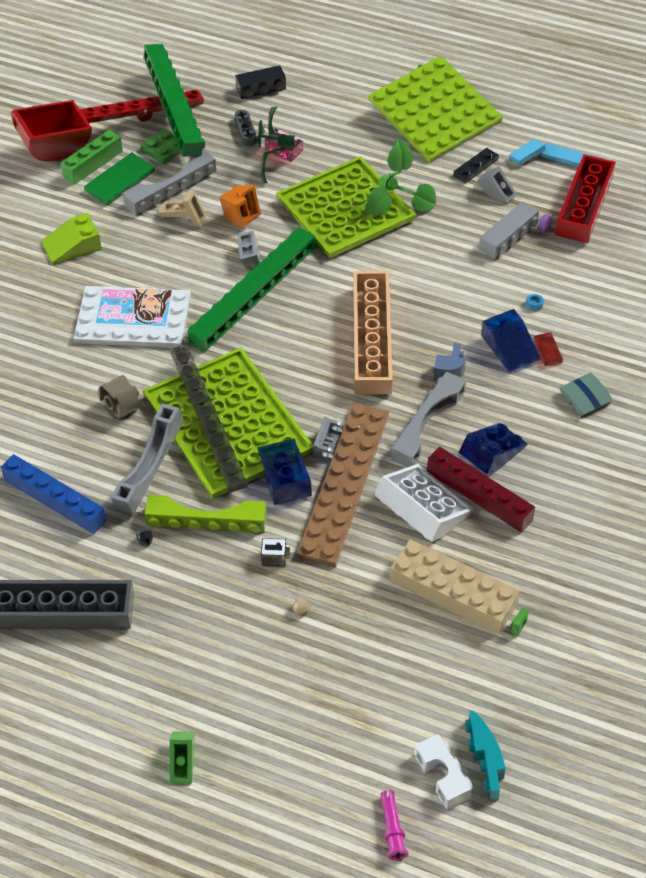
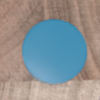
(534, 302)

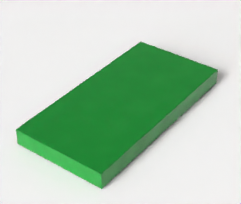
(119, 178)

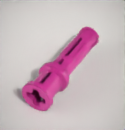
(394, 834)

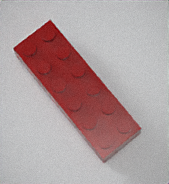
(585, 198)

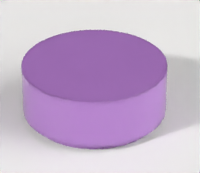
(545, 223)

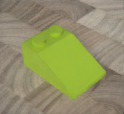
(72, 239)

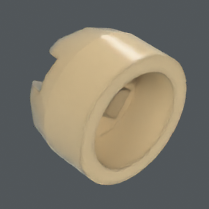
(300, 607)

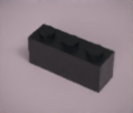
(260, 82)

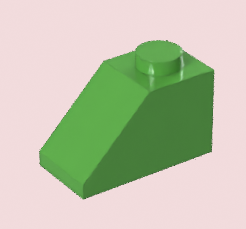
(182, 756)

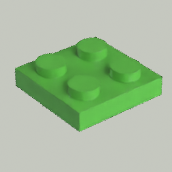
(161, 147)

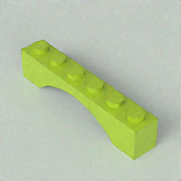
(243, 517)

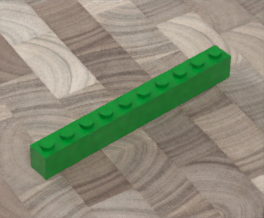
(173, 100)
(251, 289)

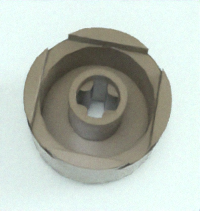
(119, 397)

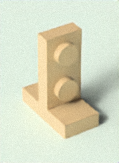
(188, 207)

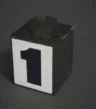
(274, 552)

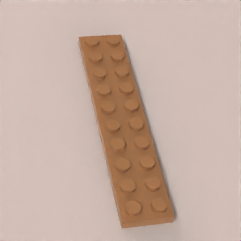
(343, 485)

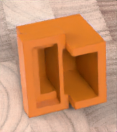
(240, 205)

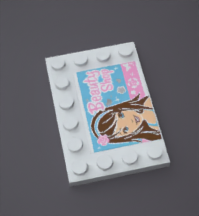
(132, 317)

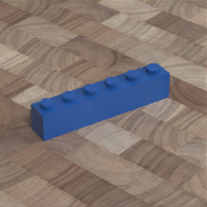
(53, 494)

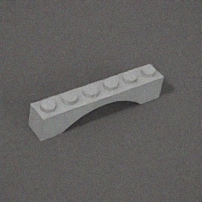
(143, 197)
(446, 393)
(134, 486)

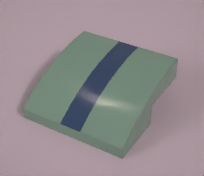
(586, 394)

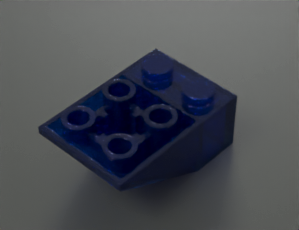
(510, 340)
(491, 447)

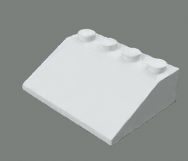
(423, 501)

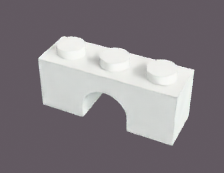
(436, 755)

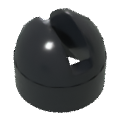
(145, 536)

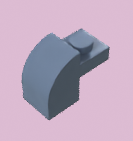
(453, 364)

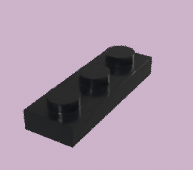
(476, 165)

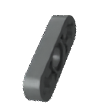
(245, 132)

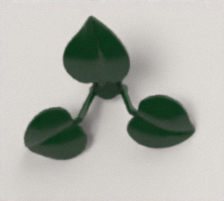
(283, 140)

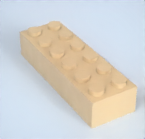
(454, 586)

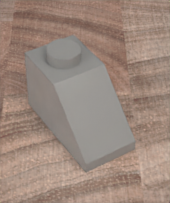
(497, 185)

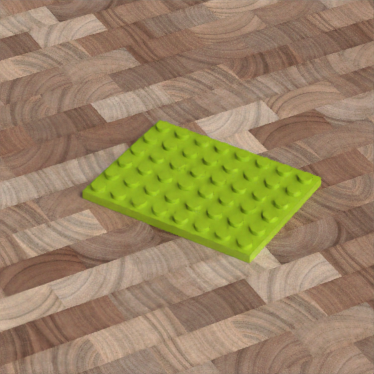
(246, 409)

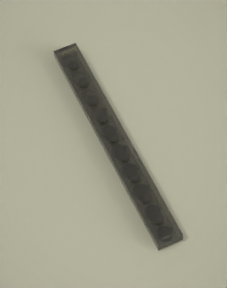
(208, 419)

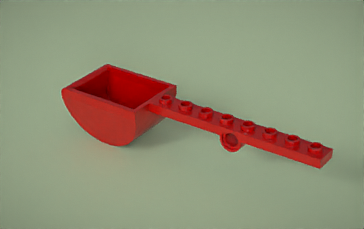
(62, 128)

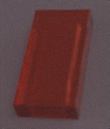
(548, 349)

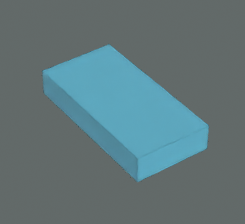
(527, 151)

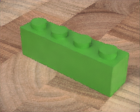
(91, 157)

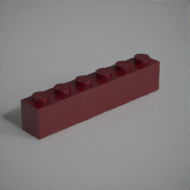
(480, 489)

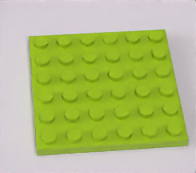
(435, 108)
(334, 206)

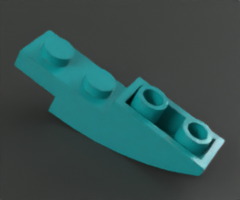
(487, 750)

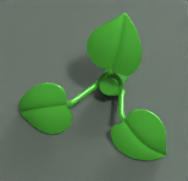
(399, 158)

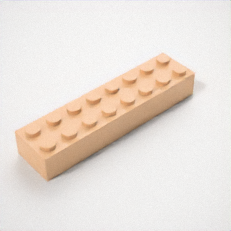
(372, 333)

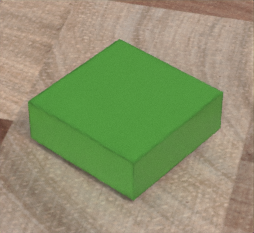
(519, 622)

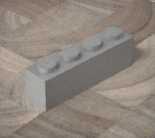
(508, 230)

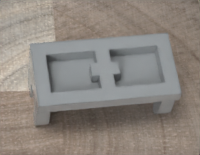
(248, 249)
(327, 439)

